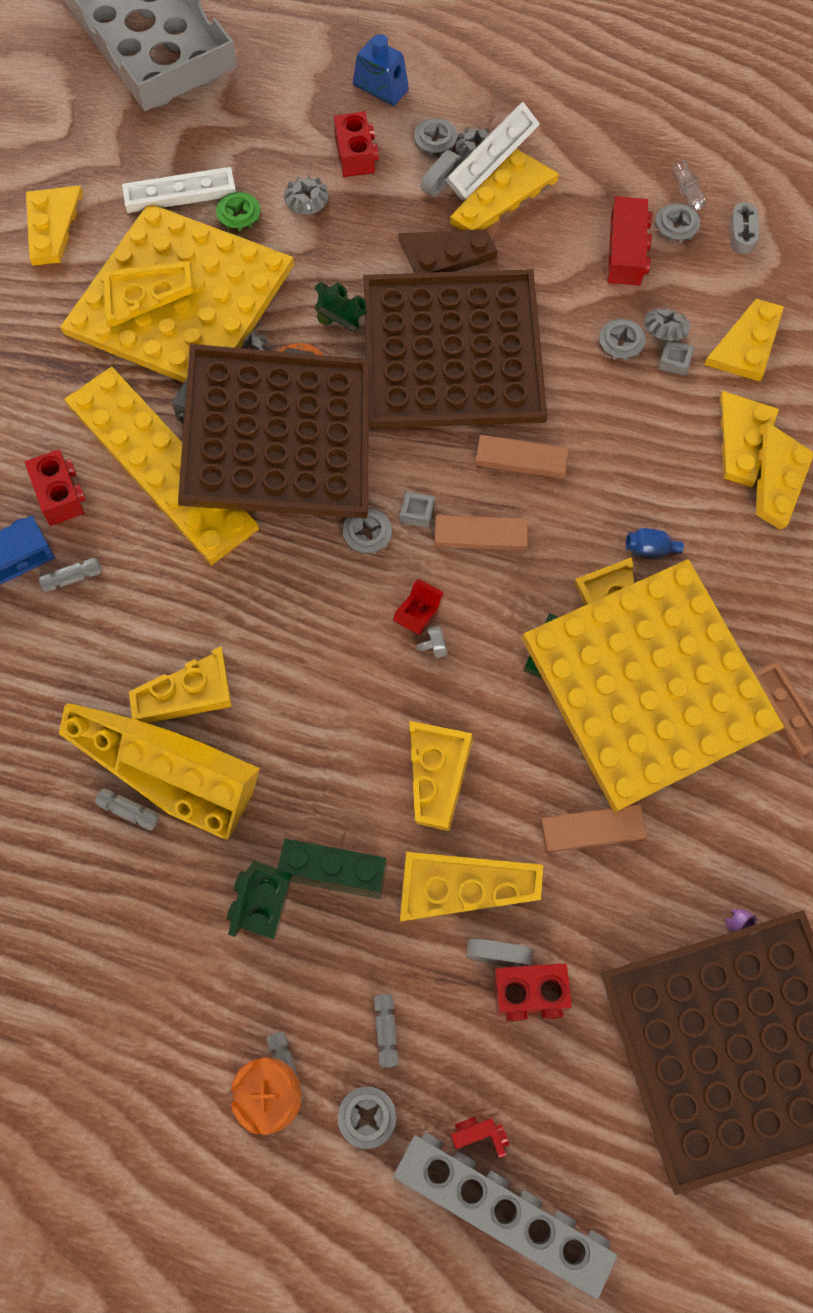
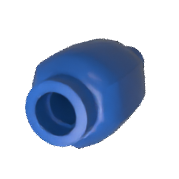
(652, 544)

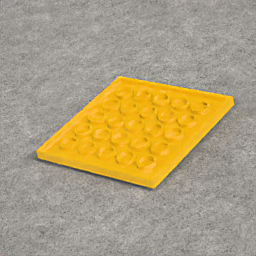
(230, 285)
(651, 684)

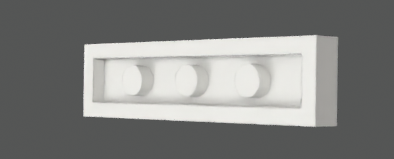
(492, 151)
(178, 189)

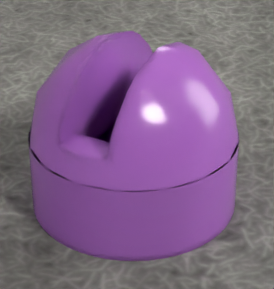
(740, 920)

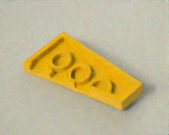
(503, 191)
(460, 884)

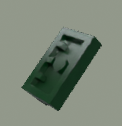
(259, 900)

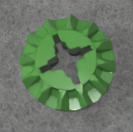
(234, 203)

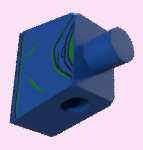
(381, 71)

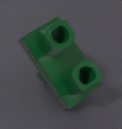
(336, 307)

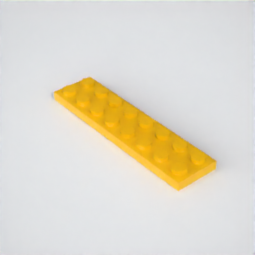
(153, 460)

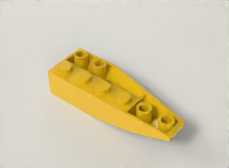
(166, 767)

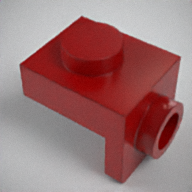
(419, 607)
(471, 1131)

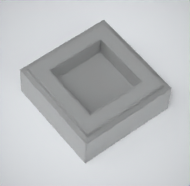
(676, 357)
(417, 509)

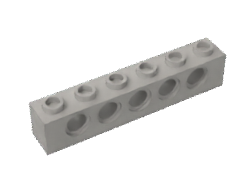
(586, 1273)

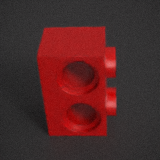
(355, 144)
(52, 488)
(530, 981)

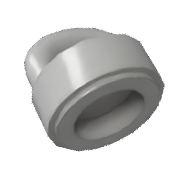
(436, 642)

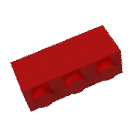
(629, 241)

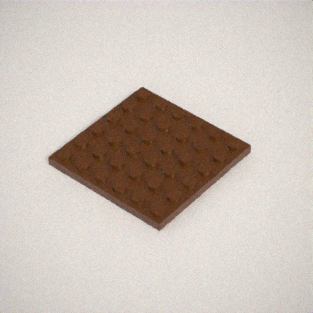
(453, 349)
(275, 432)
(723, 1049)

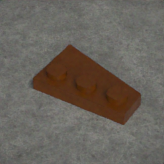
(447, 250)

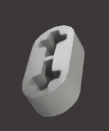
(434, 179)
(749, 228)
(499, 953)

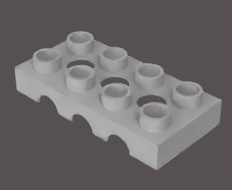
(203, 46)

